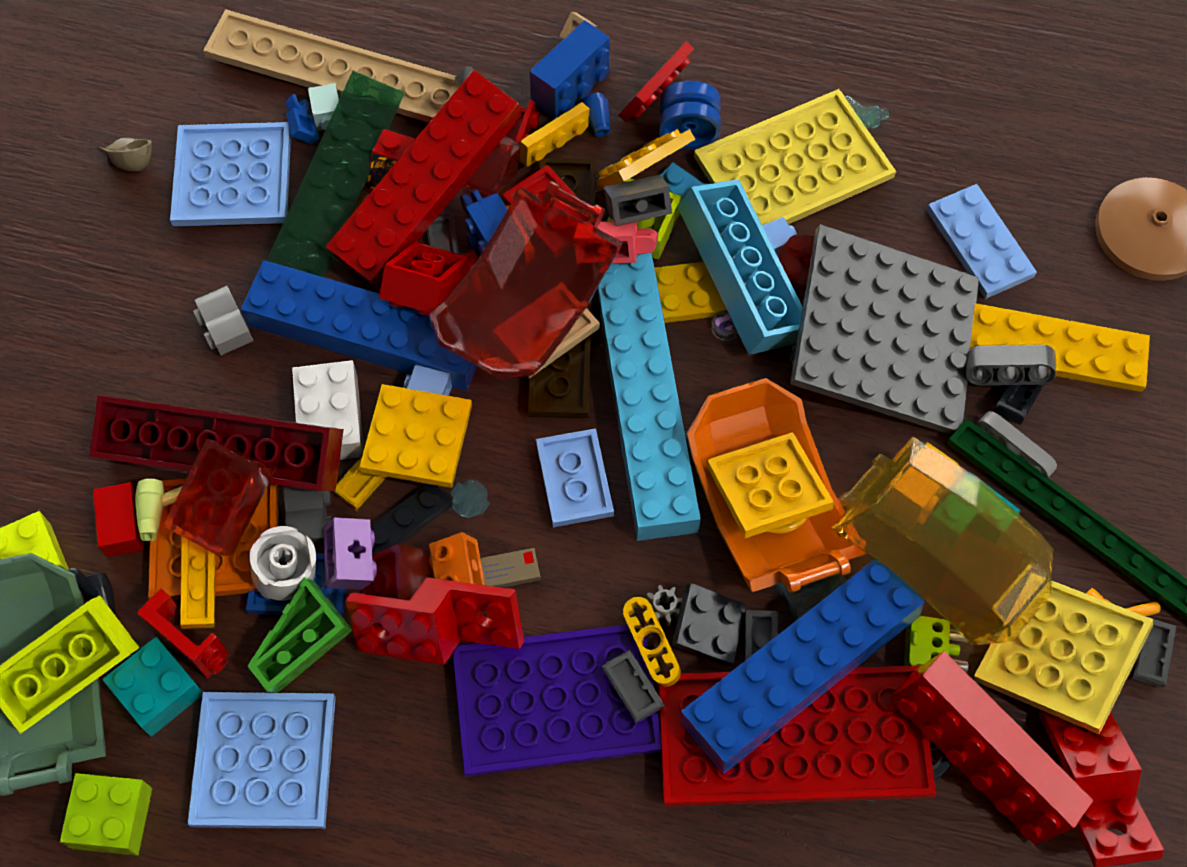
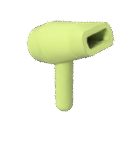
(149, 506)

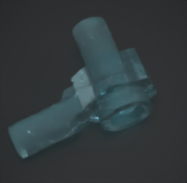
(870, 114)

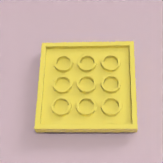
(1069, 657)

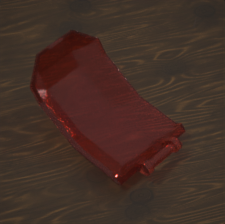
(526, 285)

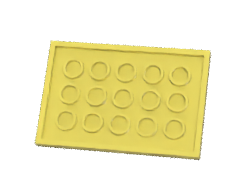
(799, 159)

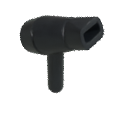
(94, 586)

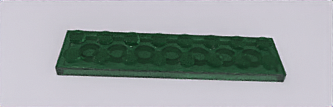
(335, 175)

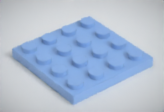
(231, 174)
(262, 760)

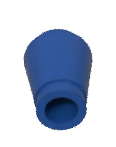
(598, 113)

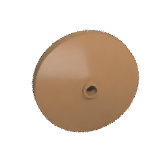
(1145, 228)

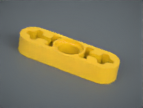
(634, 624)

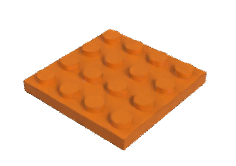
(231, 572)

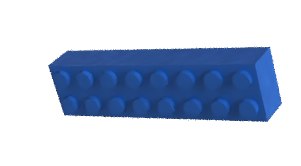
(347, 322)
(800, 664)

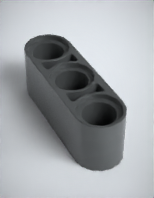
(1011, 365)

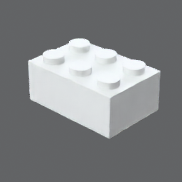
(330, 398)

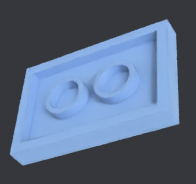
(574, 477)

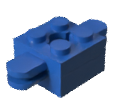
(482, 218)

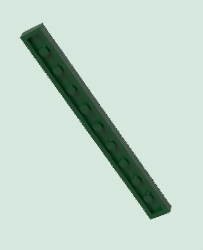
(1072, 516)

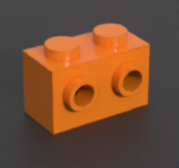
(457, 559)

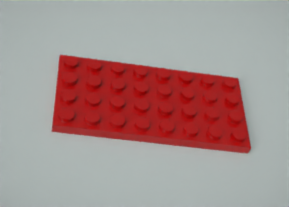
(836, 749)

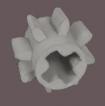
(669, 599)

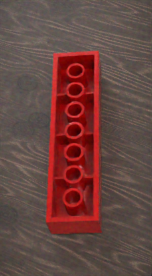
(425, 178)

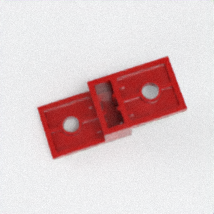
(435, 620)
(1111, 777)

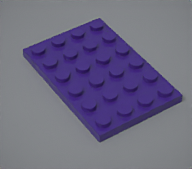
(547, 702)

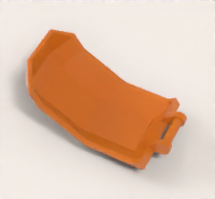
(749, 417)

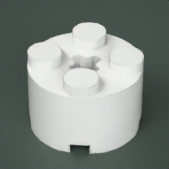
(277, 546)

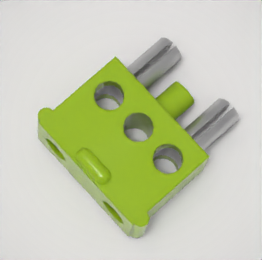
(930, 637)

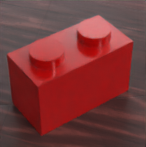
(117, 520)

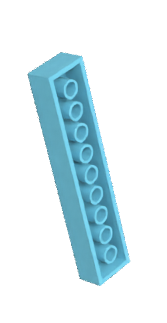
(646, 402)

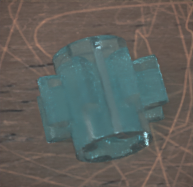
(470, 498)

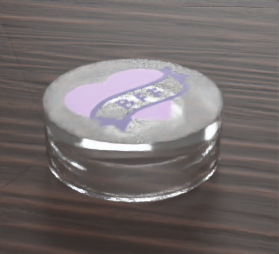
(723, 326)

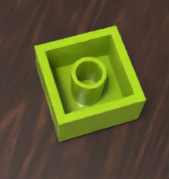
(106, 814)

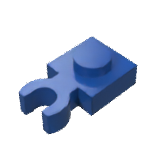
(300, 122)

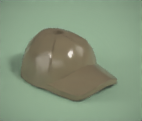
(129, 153)

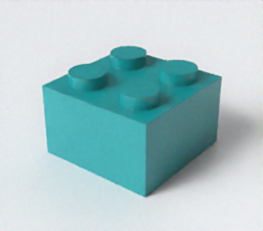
(153, 686)

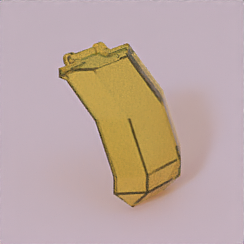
(950, 542)

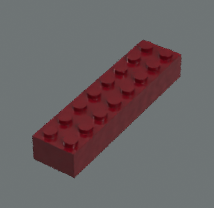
(174, 435)

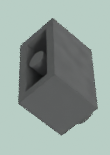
(638, 200)

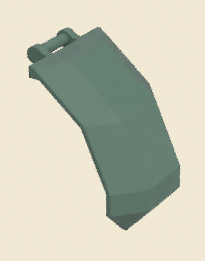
(32, 601)

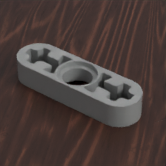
(1017, 442)

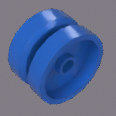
(691, 107)

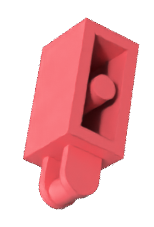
(634, 240)

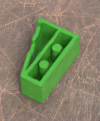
(299, 638)

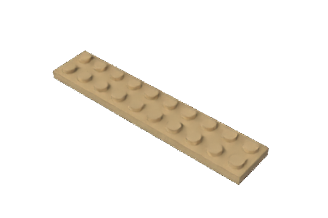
(322, 61)

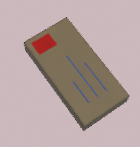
(511, 568)

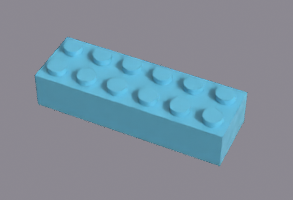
(743, 265)

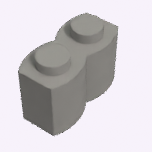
(223, 321)

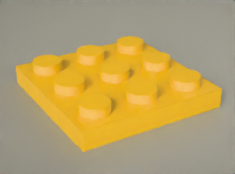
(643, 158)
(416, 436)
(769, 485)

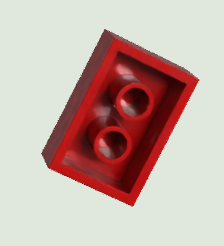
(422, 277)

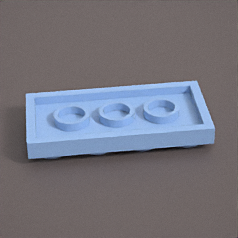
(981, 241)

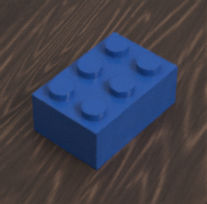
(570, 70)

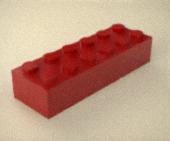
(991, 749)

